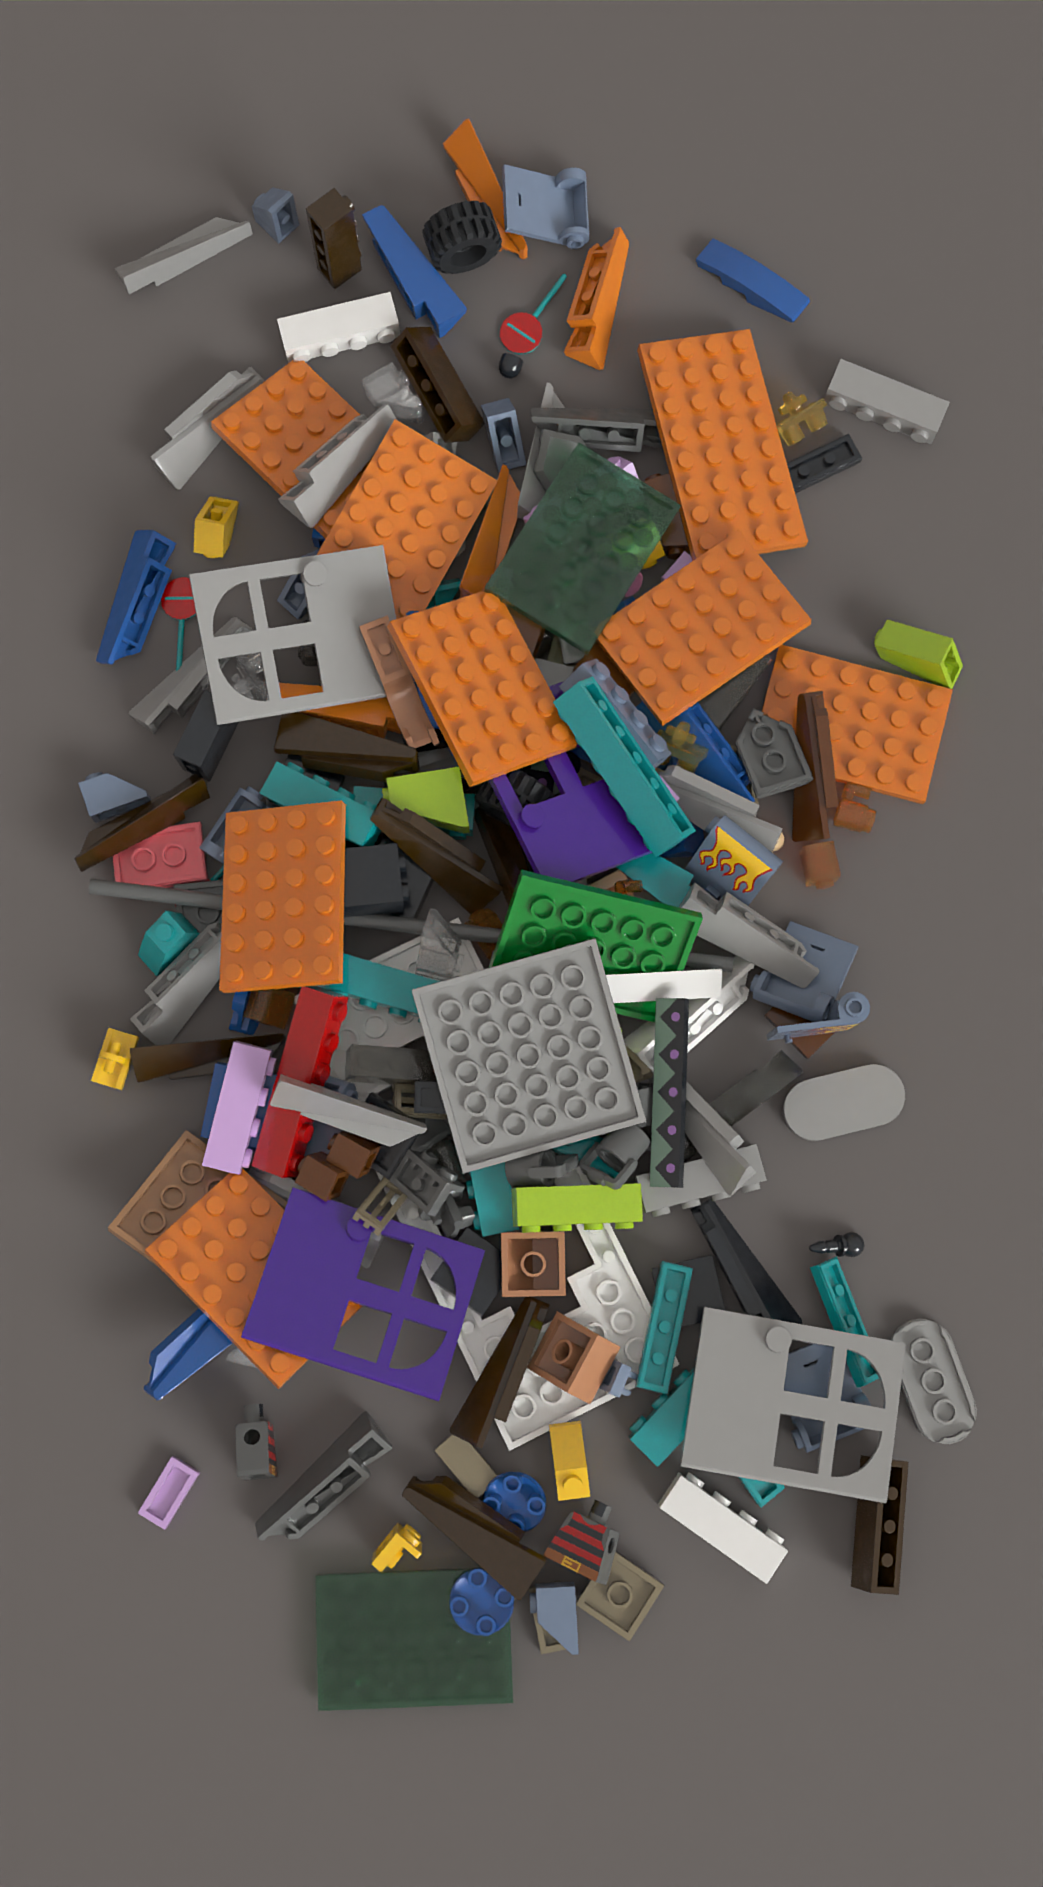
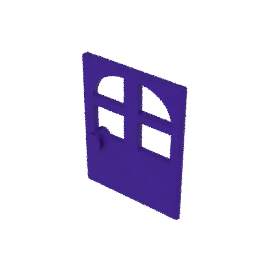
(573, 832)
(315, 1276)

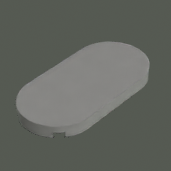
(844, 1102)
(935, 1382)

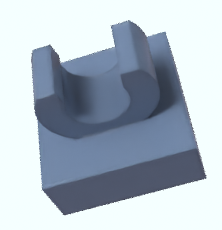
(616, 1379)

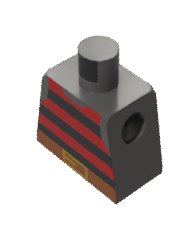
(255, 1460)
(586, 1543)

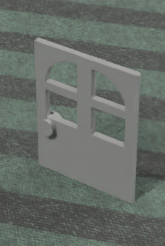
(340, 596)
(742, 1394)

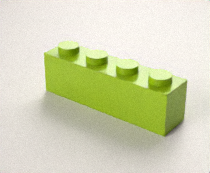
(576, 1205)

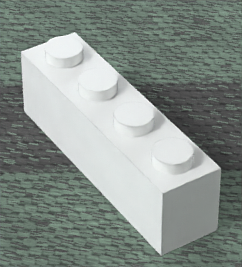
(339, 328)
(722, 1527)

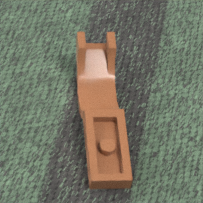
(398, 684)

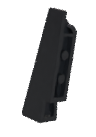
(743, 1271)

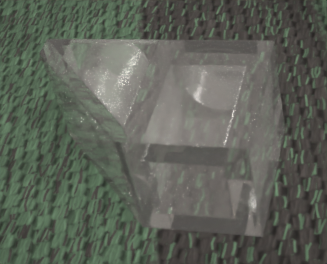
(391, 388)

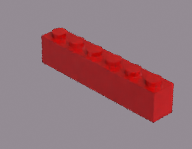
(307, 1059)

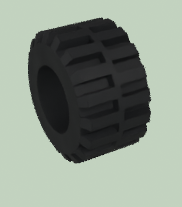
(462, 237)
(525, 787)

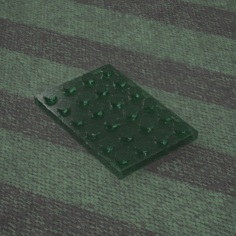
(582, 548)
(397, 1646)

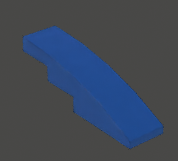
(754, 280)

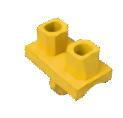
(114, 1059)

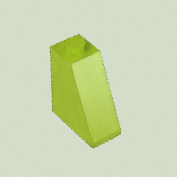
(919, 652)
(433, 796)

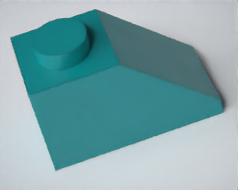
(166, 941)

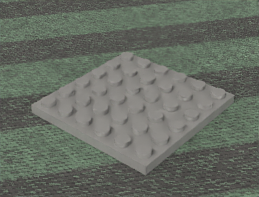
(529, 1055)

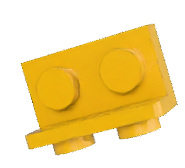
(391, 1548)

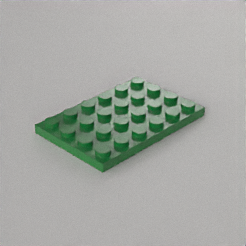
(629, 930)

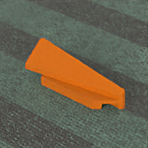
(480, 182)
(596, 301)
(494, 535)
(366, 716)

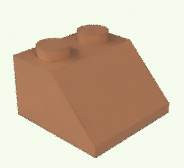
(533, 1264)
(573, 1357)

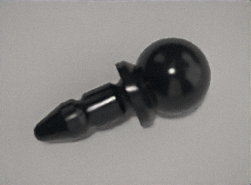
(849, 1244)

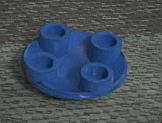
(517, 1499)
(480, 1603)

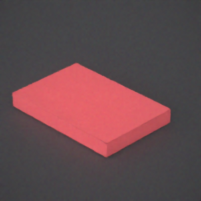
(164, 858)

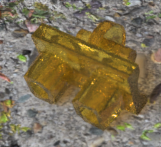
(811, 413)
(683, 746)

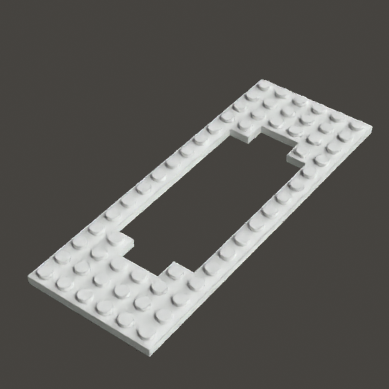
(606, 1291)

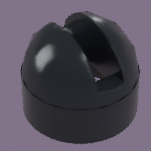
(510, 365)

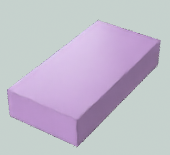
(169, 1492)

